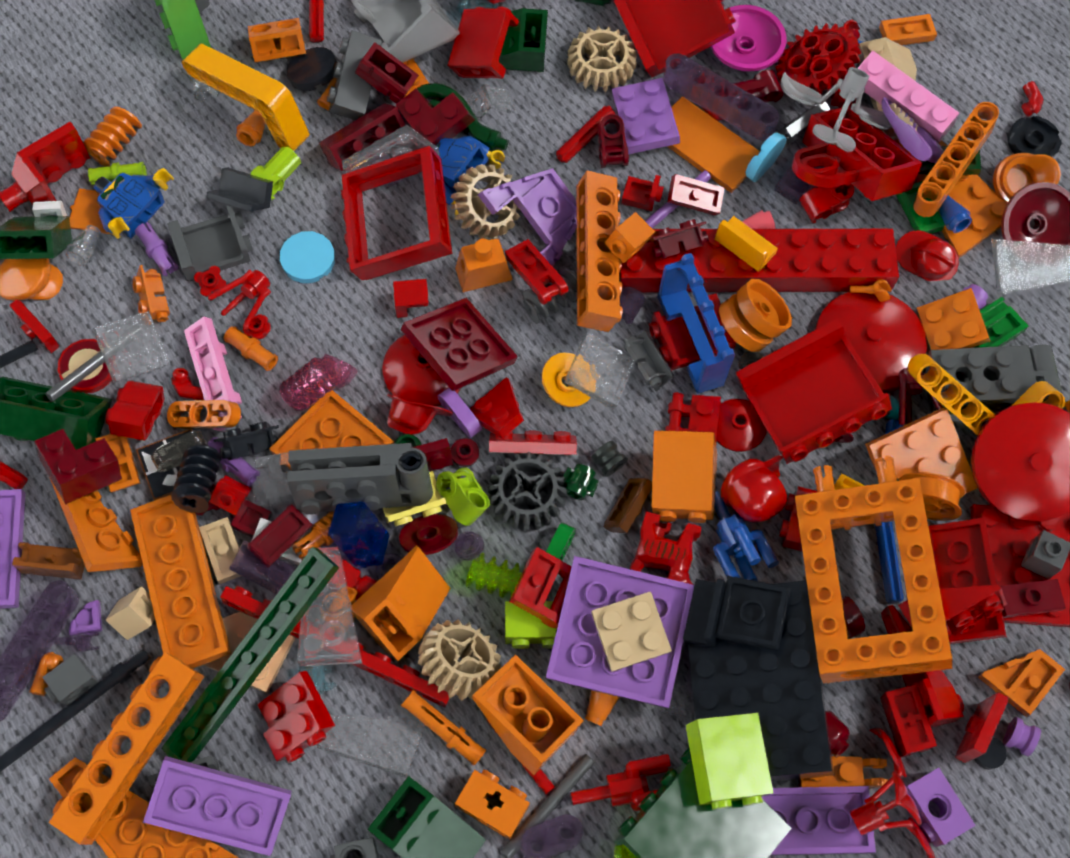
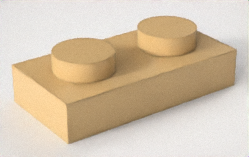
(221, 548)

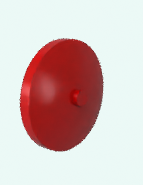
(880, 332)
(1025, 461)

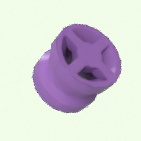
(1022, 736)

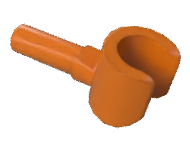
(879, 288)

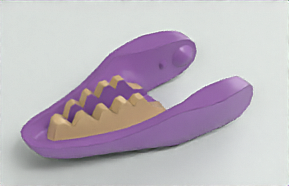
(910, 135)

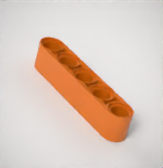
(959, 148)

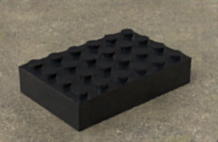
(777, 686)

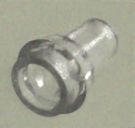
(83, 247)

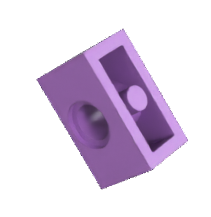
(953, 816)

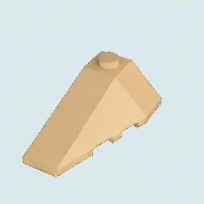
(897, 56)

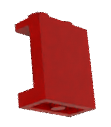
(481, 42)
(676, 341)

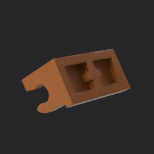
(49, 561)

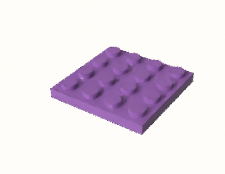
(577, 649)

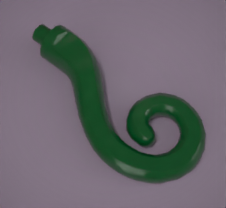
(484, 134)

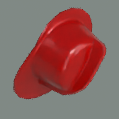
(927, 256)
(411, 416)

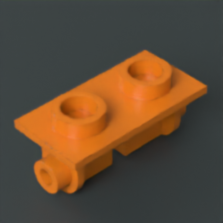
(148, 286)

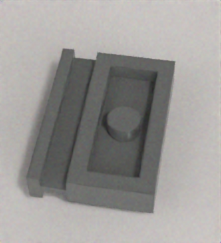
(791, 130)

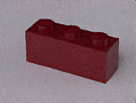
(361, 134)

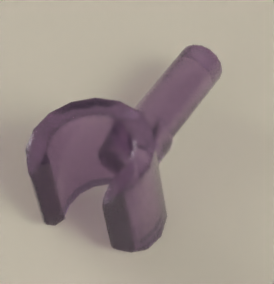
(82, 641)

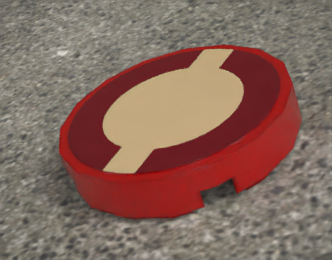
(75, 356)

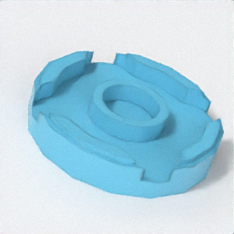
(769, 153)
(307, 257)

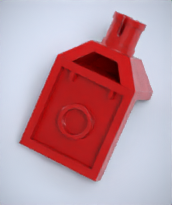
(44, 163)

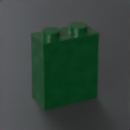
(34, 237)

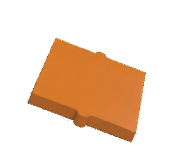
(86, 211)

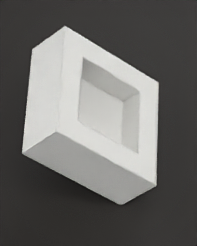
(48, 208)

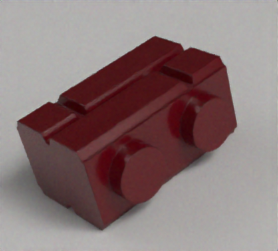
(386, 73)

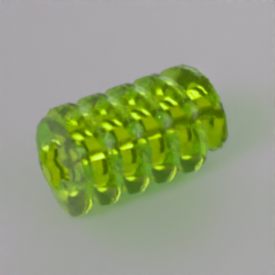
(493, 575)

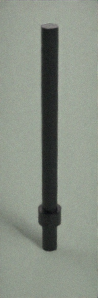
(119, 674)

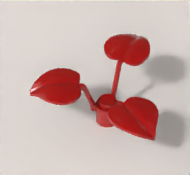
(872, 815)

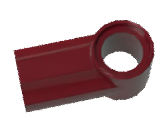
(763, 86)

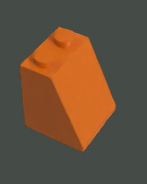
(684, 475)

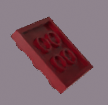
(459, 343)

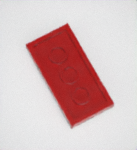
(966, 560)

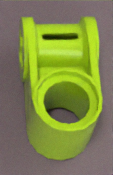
(465, 495)

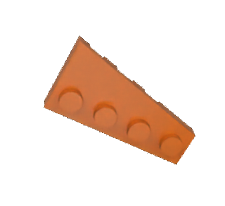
(98, 535)

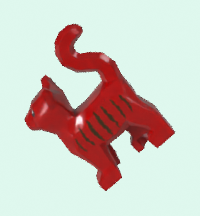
(663, 553)

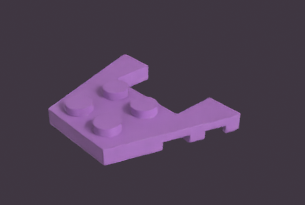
(545, 205)

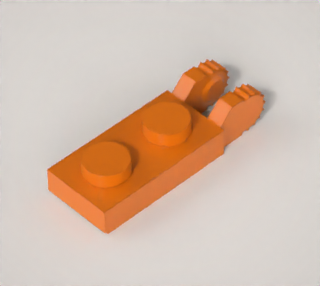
(848, 772)

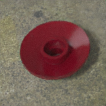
(429, 533)

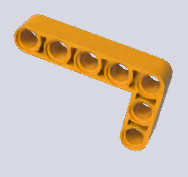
(252, 89)
(958, 395)

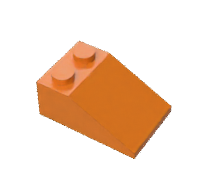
(526, 714)

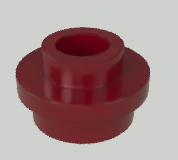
(465, 460)

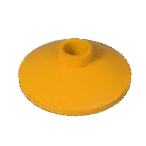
(552, 375)

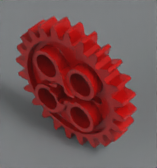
(820, 57)

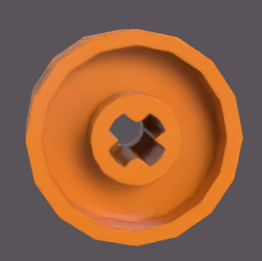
(755, 315)

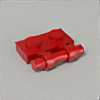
(703, 413)

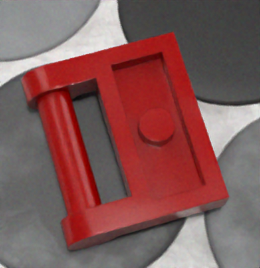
(536, 584)

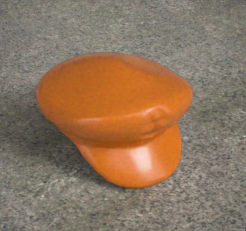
(1022, 170)
(29, 279)

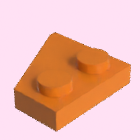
(1024, 680)

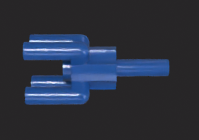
(739, 542)

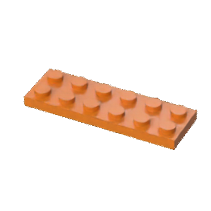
(179, 583)

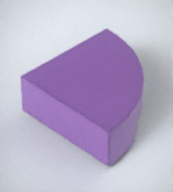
(87, 619)

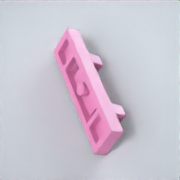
(209, 363)

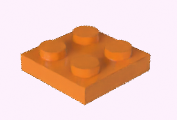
(954, 322)

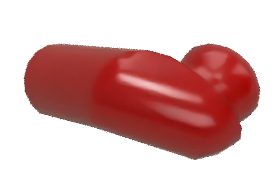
(1035, 99)

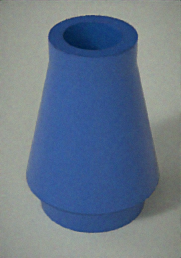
(954, 215)

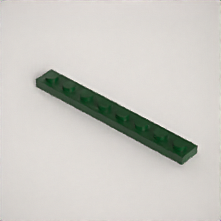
(251, 656)

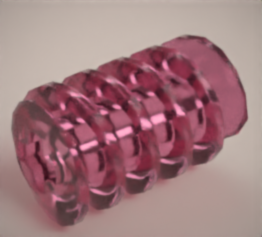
(310, 383)

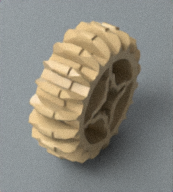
(602, 68)
(474, 211)
(441, 653)

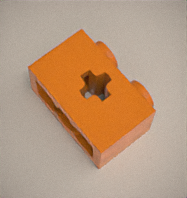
(474, 803)

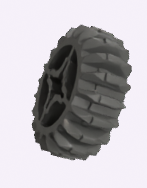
(518, 497)

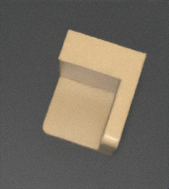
(132, 613)

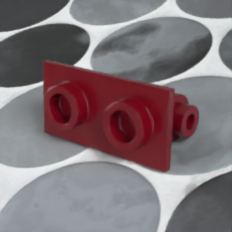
(667, 242)

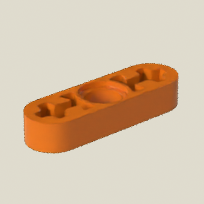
(212, 420)

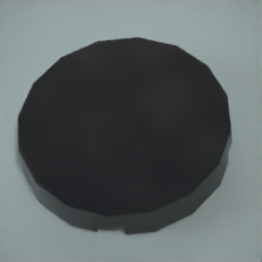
(312, 68)
(1041, 141)

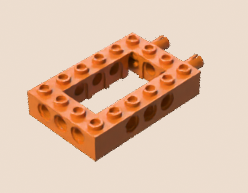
(881, 655)

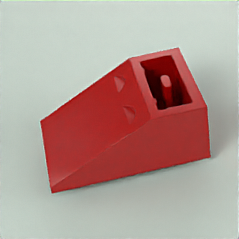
(966, 606)

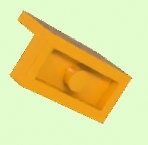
(745, 243)

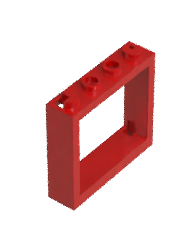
(381, 173)

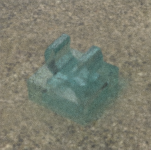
(317, 675)

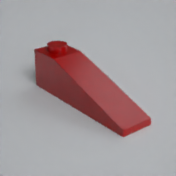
(935, 690)

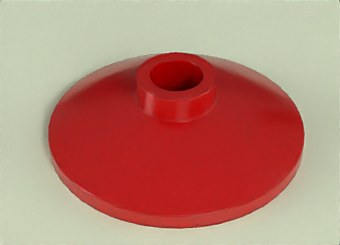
(736, 436)

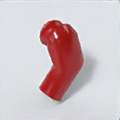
(184, 385)

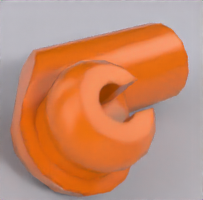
(47, 663)

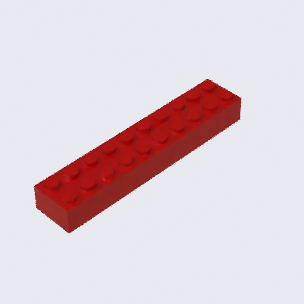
(803, 262)

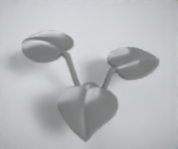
(851, 88)

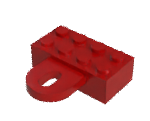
(874, 167)

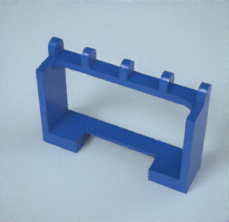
(676, 303)

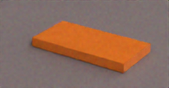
(711, 145)

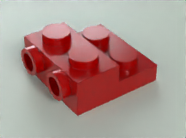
(295, 718)

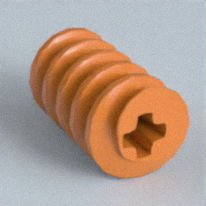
(110, 133)

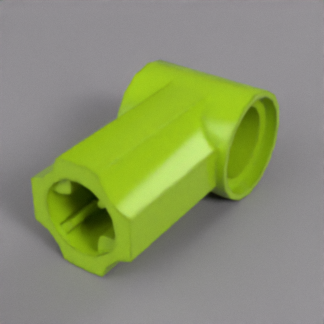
(278, 168)

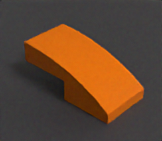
(127, 465)

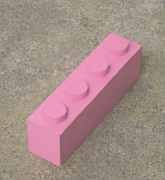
(906, 93)

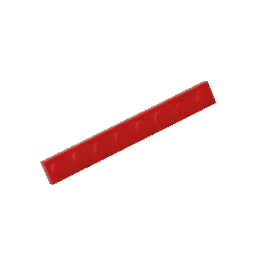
(376, 664)

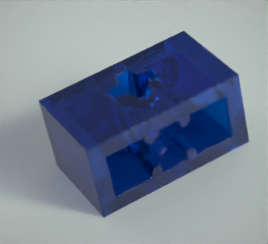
(359, 534)

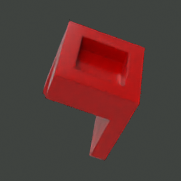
(409, 295)

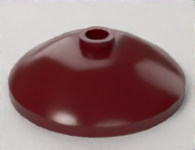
(1047, 206)

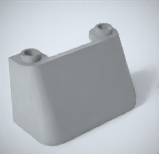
(407, 25)

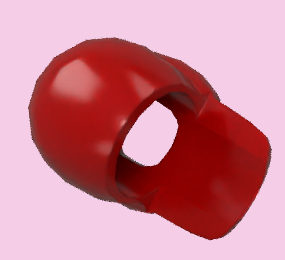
(755, 489)

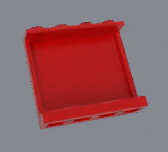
(674, 28)
(813, 392)

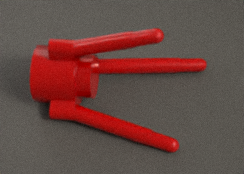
(254, 285)

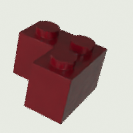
(435, 123)
(80, 470)

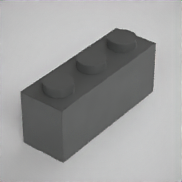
(351, 92)

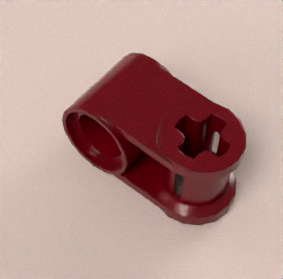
(612, 148)

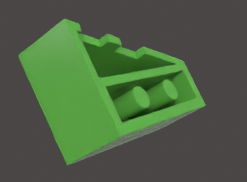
(185, 25)

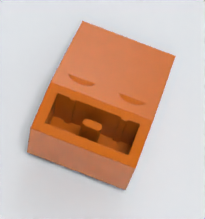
(402, 603)

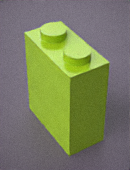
(729, 760)

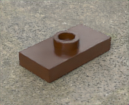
(628, 505)

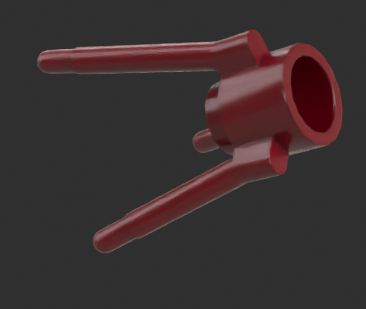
(909, 387)

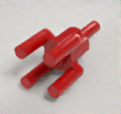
(627, 786)

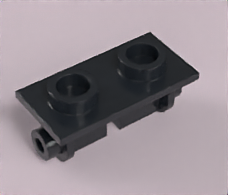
(235, 442)

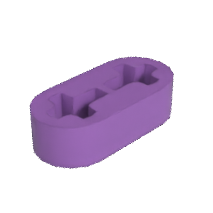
(461, 413)

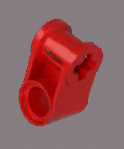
(825, 202)

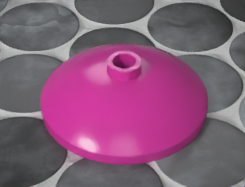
(758, 32)

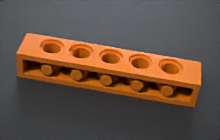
(596, 265)
(68, 812)

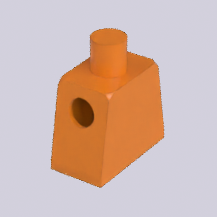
(482, 265)

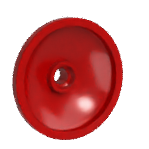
(410, 378)

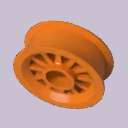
(939, 495)

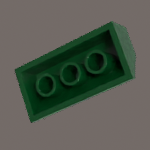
(31, 415)

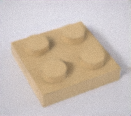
(631, 631)

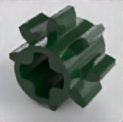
(580, 481)

